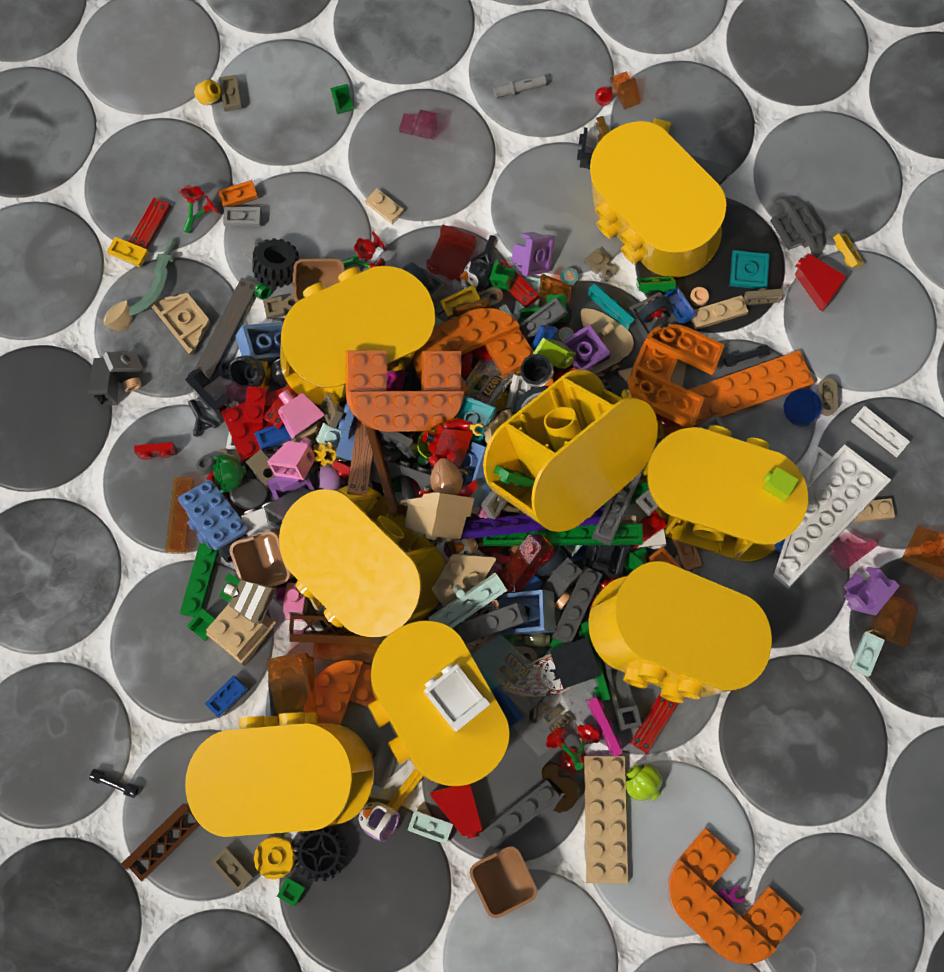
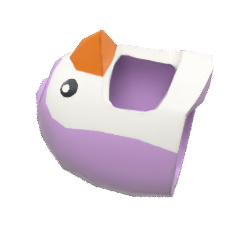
(378, 820)

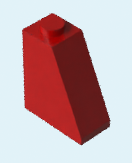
(818, 280)
(460, 808)

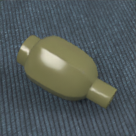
(534, 640)

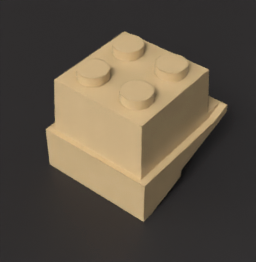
(438, 515)
(238, 634)

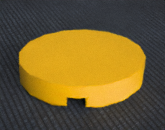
(274, 858)

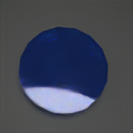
(802, 407)

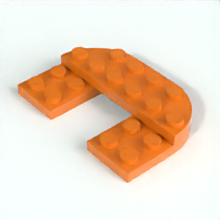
(477, 328)
(655, 366)
(403, 410)
(339, 685)
(733, 937)

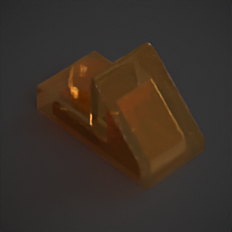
(625, 89)
(552, 286)

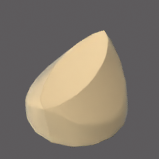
(118, 316)

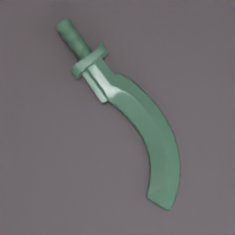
(159, 280)

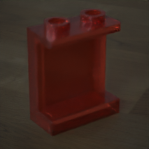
(451, 253)

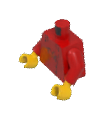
(451, 437)

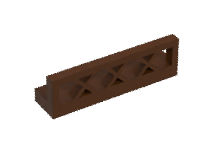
(322, 636)
(154, 839)

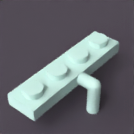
(469, 602)

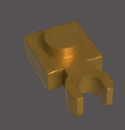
(601, 127)

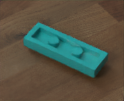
(611, 306)

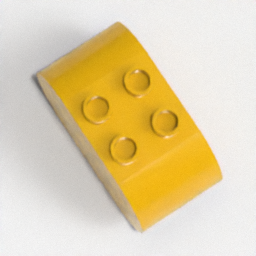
(656, 200)
(363, 311)
(576, 447)
(716, 495)
(359, 561)
(679, 632)
(398, 678)
(279, 776)

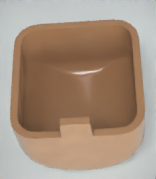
(312, 271)
(260, 558)
(503, 882)

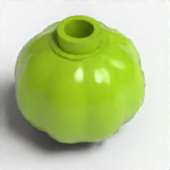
(643, 782)

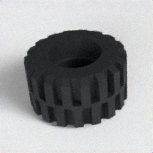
(274, 251)

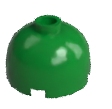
(228, 472)

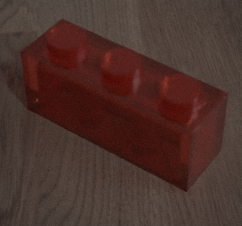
(525, 562)

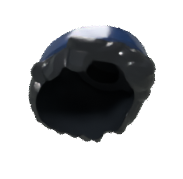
(246, 371)

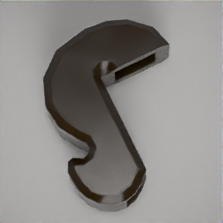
(563, 783)

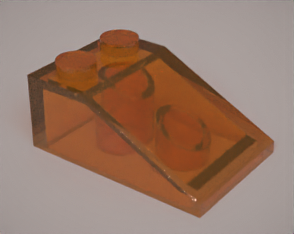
(926, 552)
(293, 683)

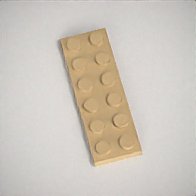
(605, 819)

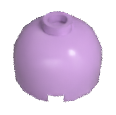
(328, 478)

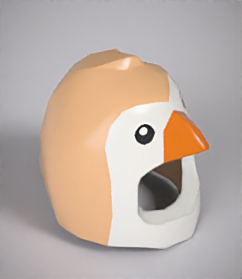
(461, 546)

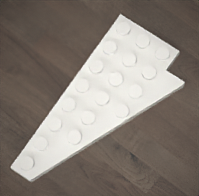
(837, 495)

